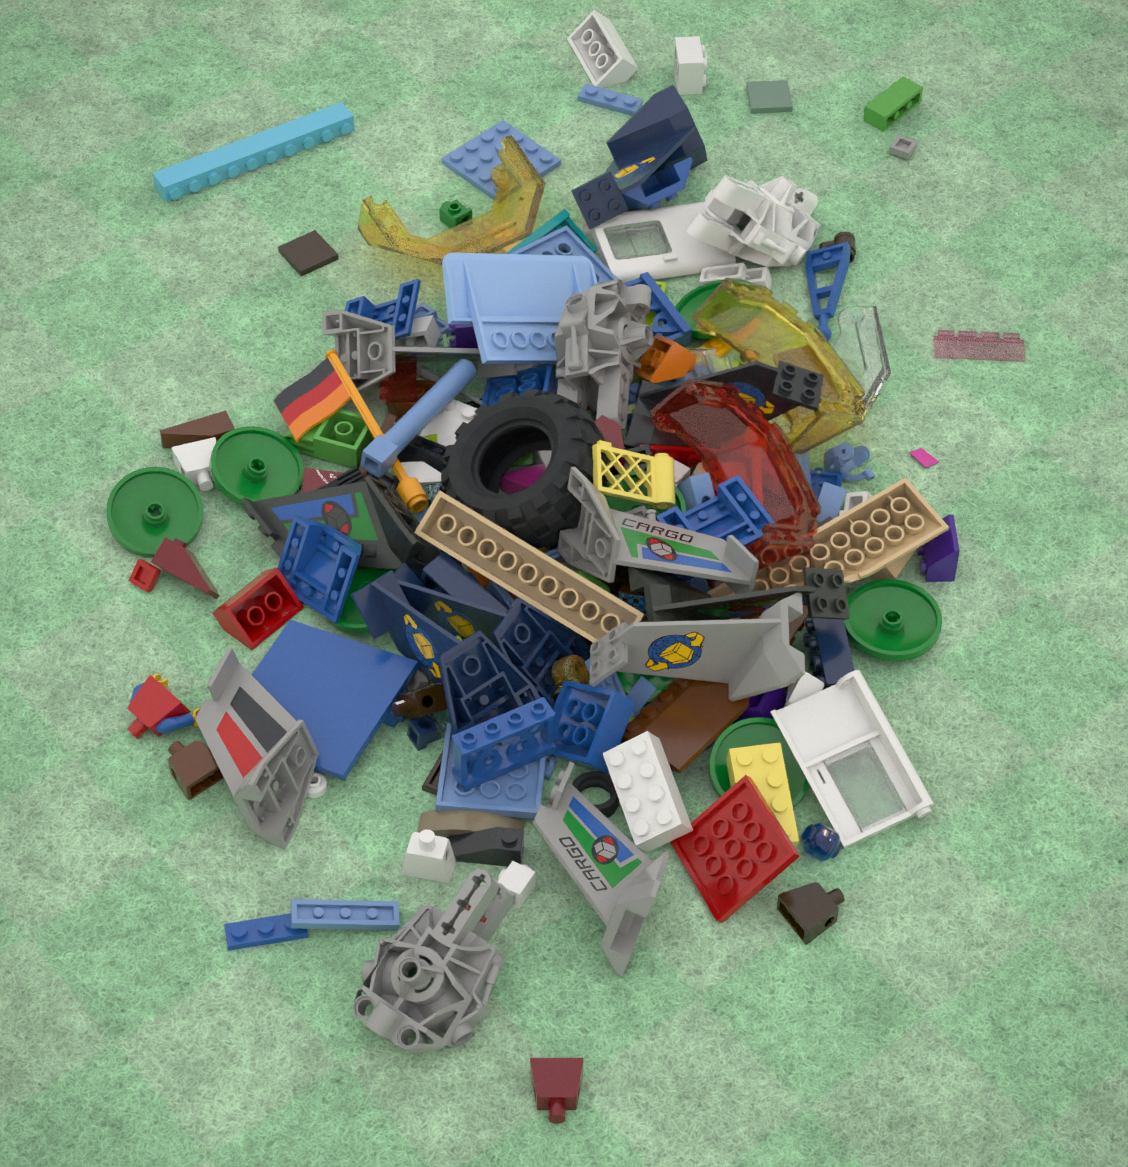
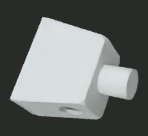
(193, 462)
(429, 857)

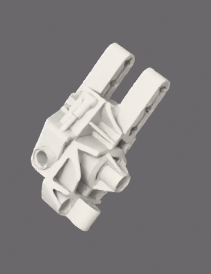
(774, 217)

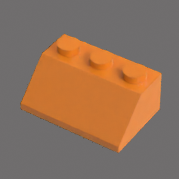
(665, 361)

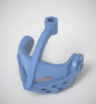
(848, 457)

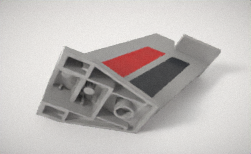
(258, 750)

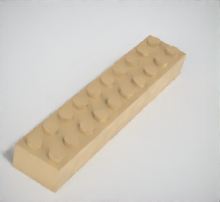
(524, 569)

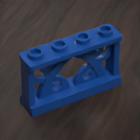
(674, 324)
(477, 761)

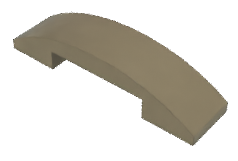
(464, 821)

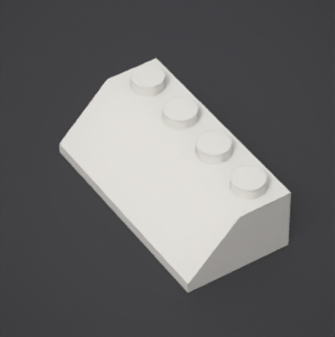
(602, 51)

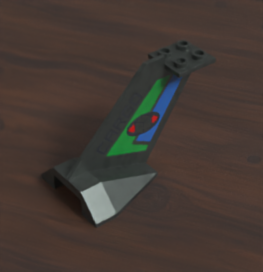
(359, 510)
(677, 601)

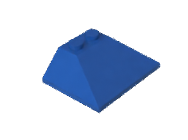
(659, 186)
(394, 312)
(731, 512)
(319, 565)

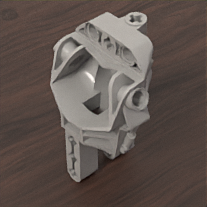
(598, 346)
(461, 969)

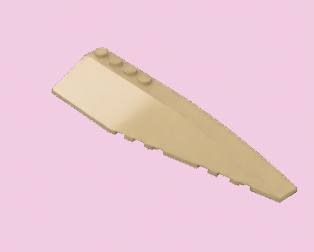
(859, 539)

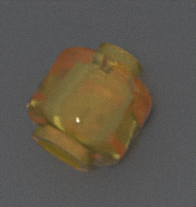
(571, 669)

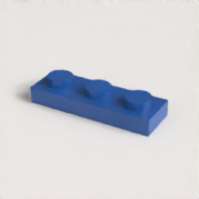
(262, 932)

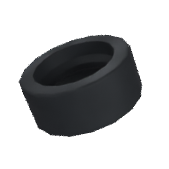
(603, 781)

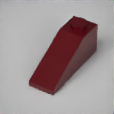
(183, 564)

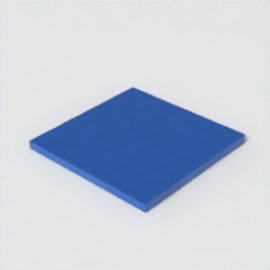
(336, 688)

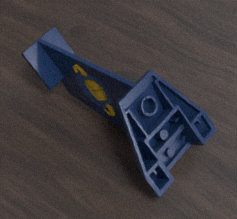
(646, 144)
(522, 633)
(474, 672)

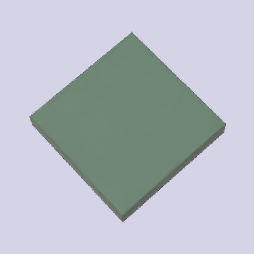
(769, 96)

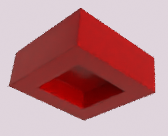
(144, 575)

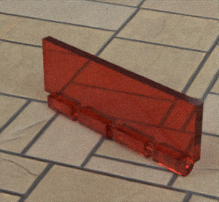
(401, 384)

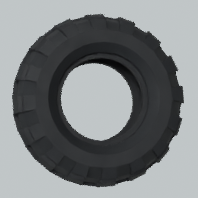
(504, 435)

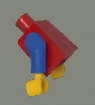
(158, 709)

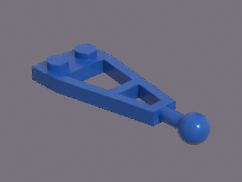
(820, 260)

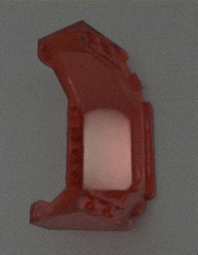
(741, 442)

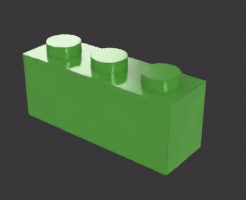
(893, 104)

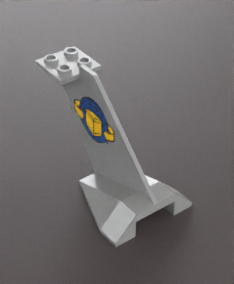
(741, 652)

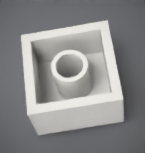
(689, 65)

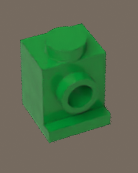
(454, 211)

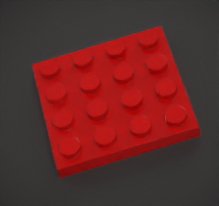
(735, 849)

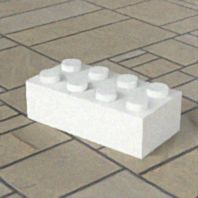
(647, 791)

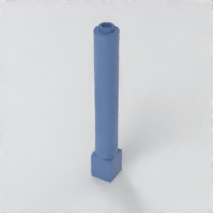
(384, 449)

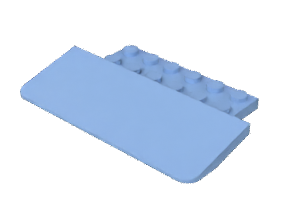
(513, 301)

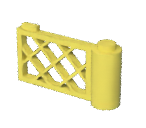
(658, 479)

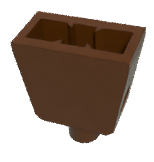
(193, 767)

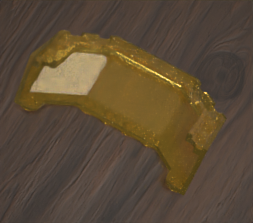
(508, 222)
(770, 331)

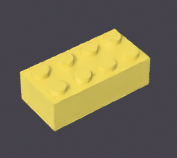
(768, 772)

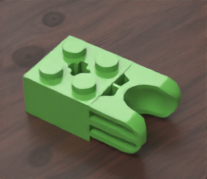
(336, 439)

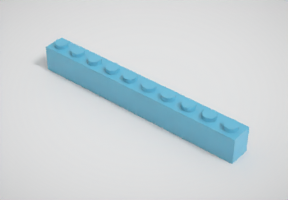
(253, 152)

